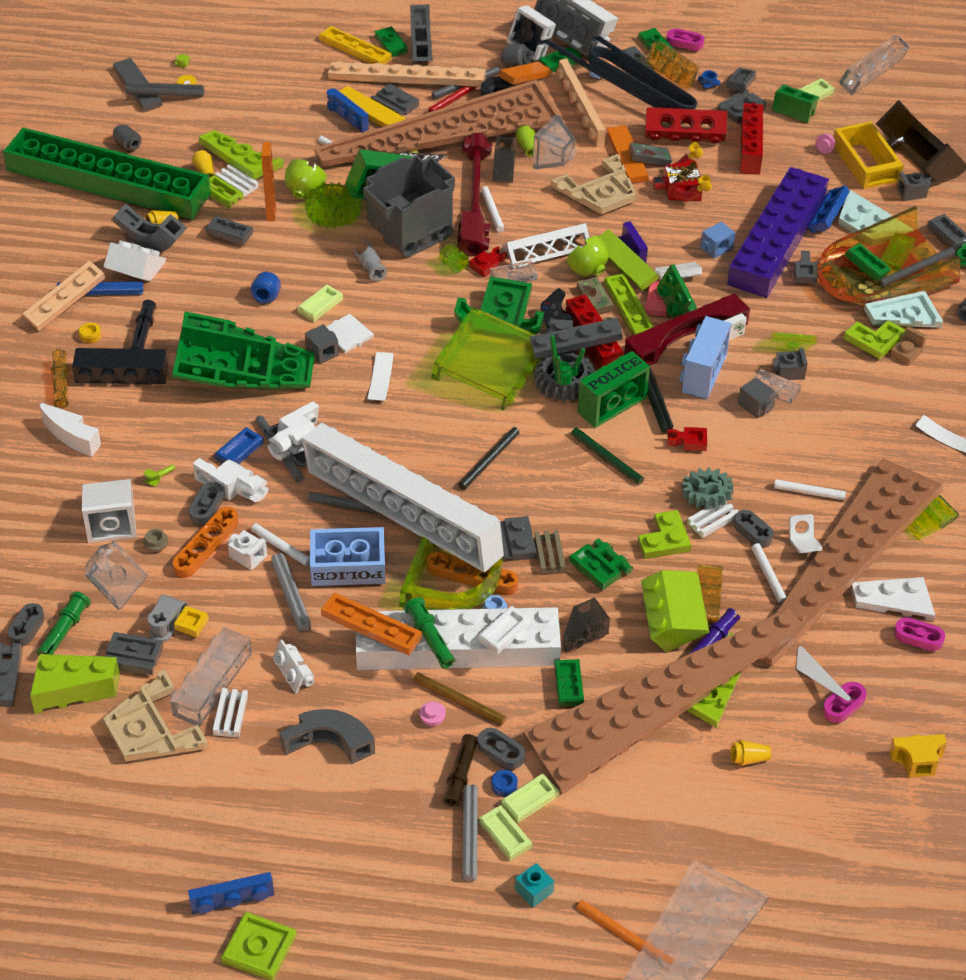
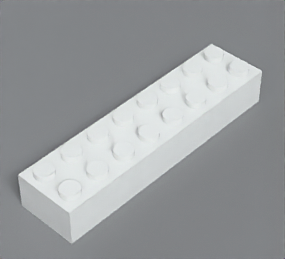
(460, 630)

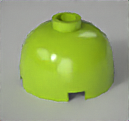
(302, 177)
(590, 258)

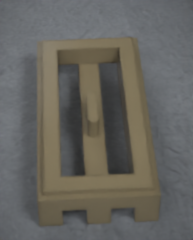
(548, 538)

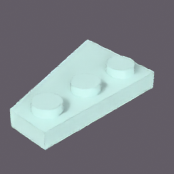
(905, 310)

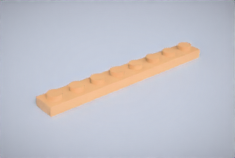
(406, 74)

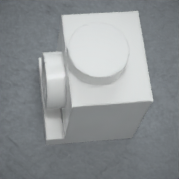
(247, 549)

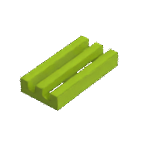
(220, 195)

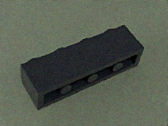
(120, 366)

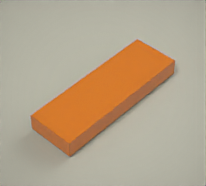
(525, 73)

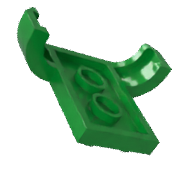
(506, 301)

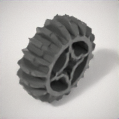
(545, 380)

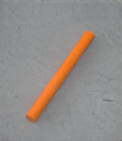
(610, 924)

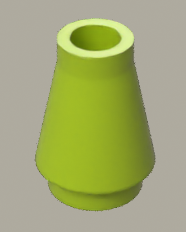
(525, 138)

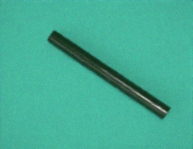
(608, 456)

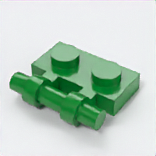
(596, 567)

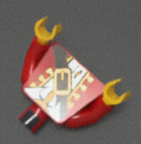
(683, 178)

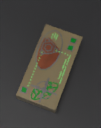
(596, 294)

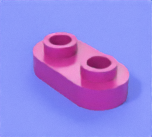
(685, 39)
(919, 634)
(843, 707)

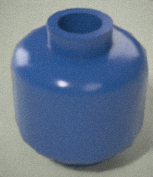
(265, 287)

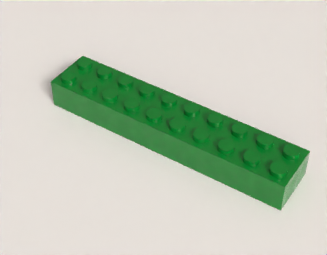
(107, 173)

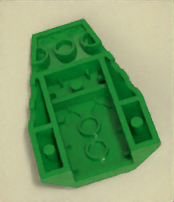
(232, 357)

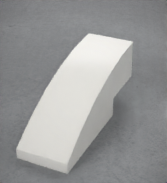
(71, 429)

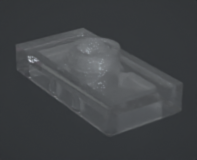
(519, 271)
(784, 388)

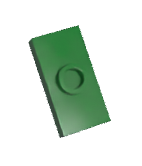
(652, 35)
(391, 41)
(552, 60)
(867, 262)
(568, 682)

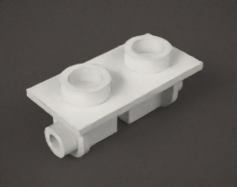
(290, 664)

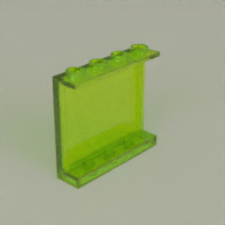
(488, 356)

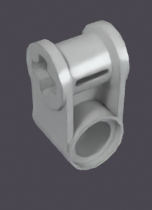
(164, 616)

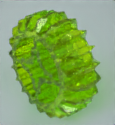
(332, 205)

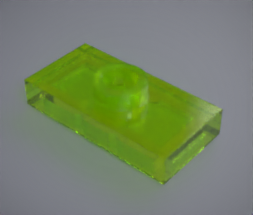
(898, 251)
(793, 340)

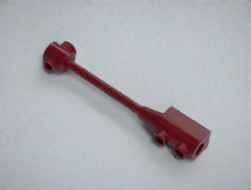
(472, 223)

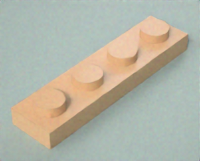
(64, 295)

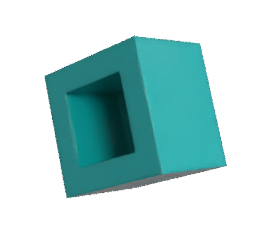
(534, 885)

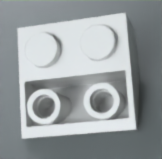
(133, 260)

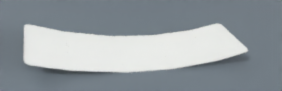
(381, 376)
(941, 434)

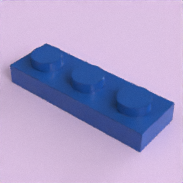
(828, 209)
(231, 893)

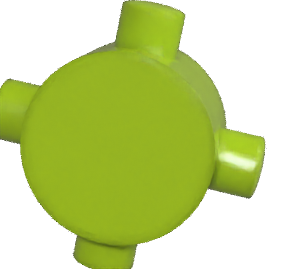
(182, 60)

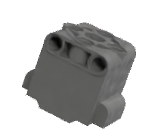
(411, 203)

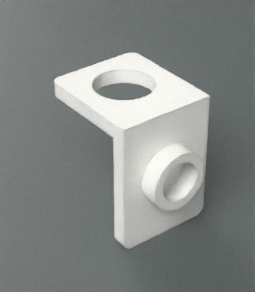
(804, 541)

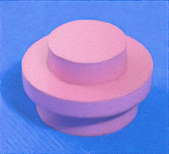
(825, 143)
(432, 713)

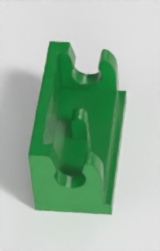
(795, 103)

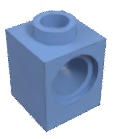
(717, 240)

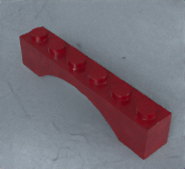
(654, 341)

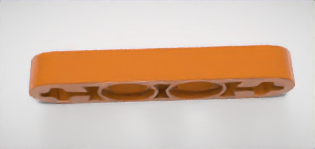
(202, 540)
(470, 576)

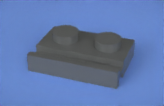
(396, 99)
(734, 104)
(517, 539)
(135, 652)

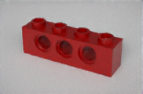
(695, 118)
(751, 138)
(585, 313)

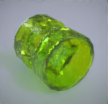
(453, 258)

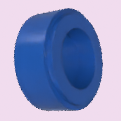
(504, 783)

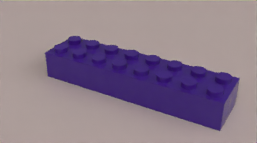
(777, 232)

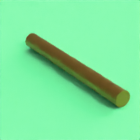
(459, 698)

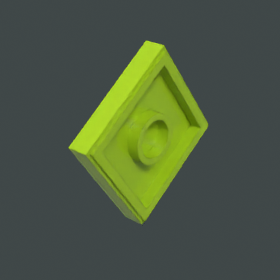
(259, 946)

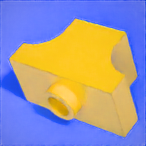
(918, 753)

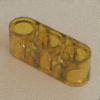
(672, 64)
(711, 583)

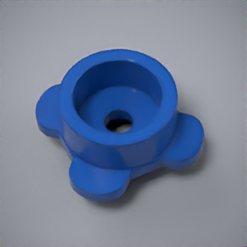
(709, 79)

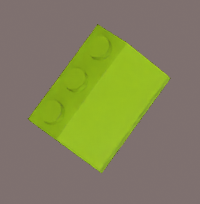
(674, 608)

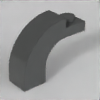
(420, 33)
(147, 234)
(330, 727)

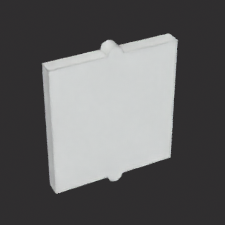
(350, 333)

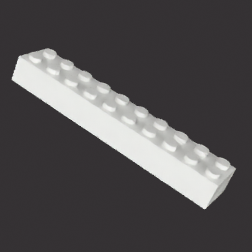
(404, 497)

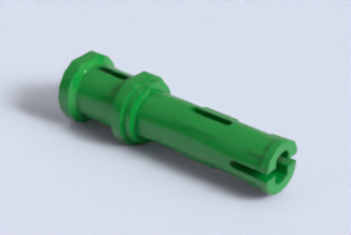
(68, 617)
(425, 622)

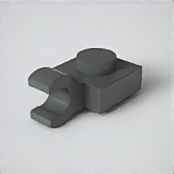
(805, 270)

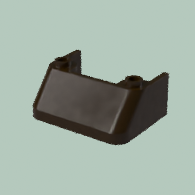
(920, 144)

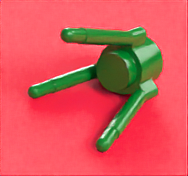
(563, 370)

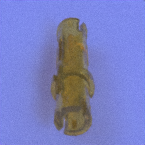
(59, 372)

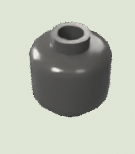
(515, 55)

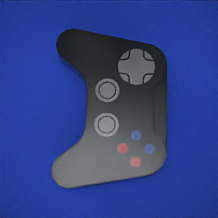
(553, 307)

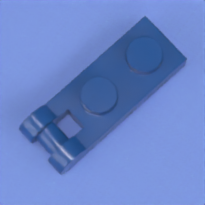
(347, 109)

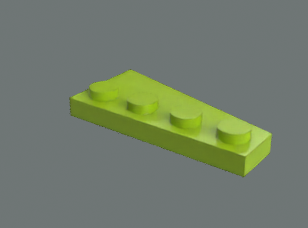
(238, 155)
(713, 706)

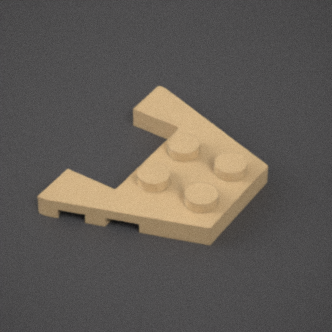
(602, 193)
(141, 730)

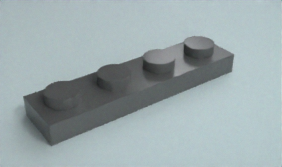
(577, 337)

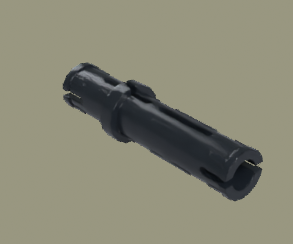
(144, 322)

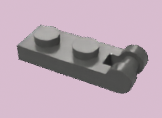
(9, 672)

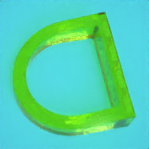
(443, 600)

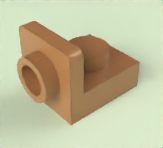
(909, 346)

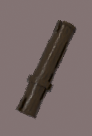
(458, 777)

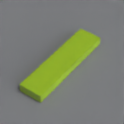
(628, 262)
(627, 303)

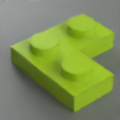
(875, 342)
(668, 540)

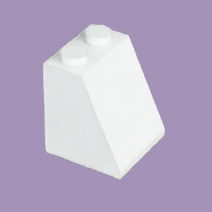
(108, 511)

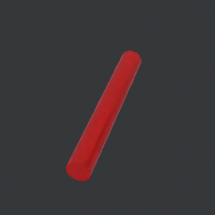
(451, 98)

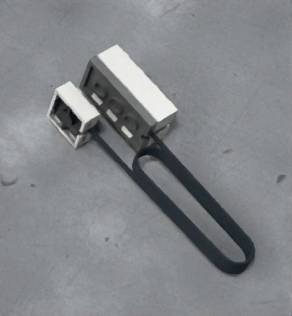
(587, 29)

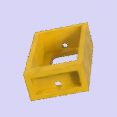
(870, 137)

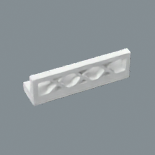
(543, 239)

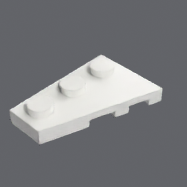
(897, 595)

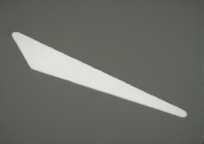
(811, 668)

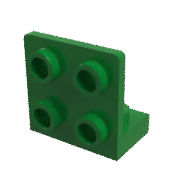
(675, 293)

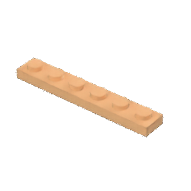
(581, 102)

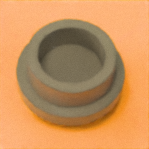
(155, 540)

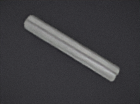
(291, 592)
(470, 814)

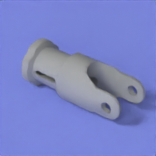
(371, 262)

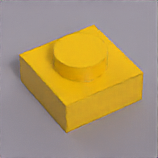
(191, 621)

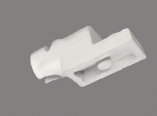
(292, 429)
(232, 479)

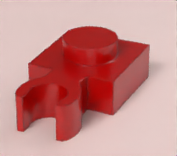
(485, 261)
(691, 438)

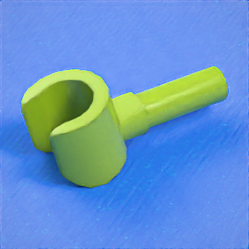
(153, 478)

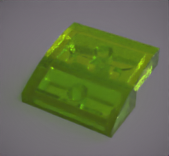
(933, 518)

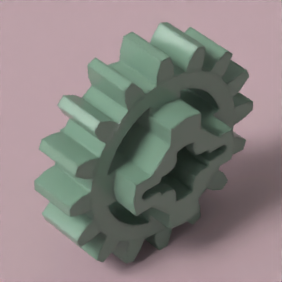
(707, 488)

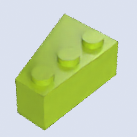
(73, 679)

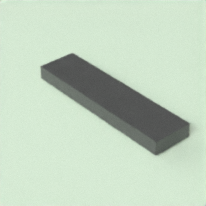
(129, 72)

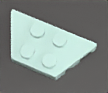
(860, 213)

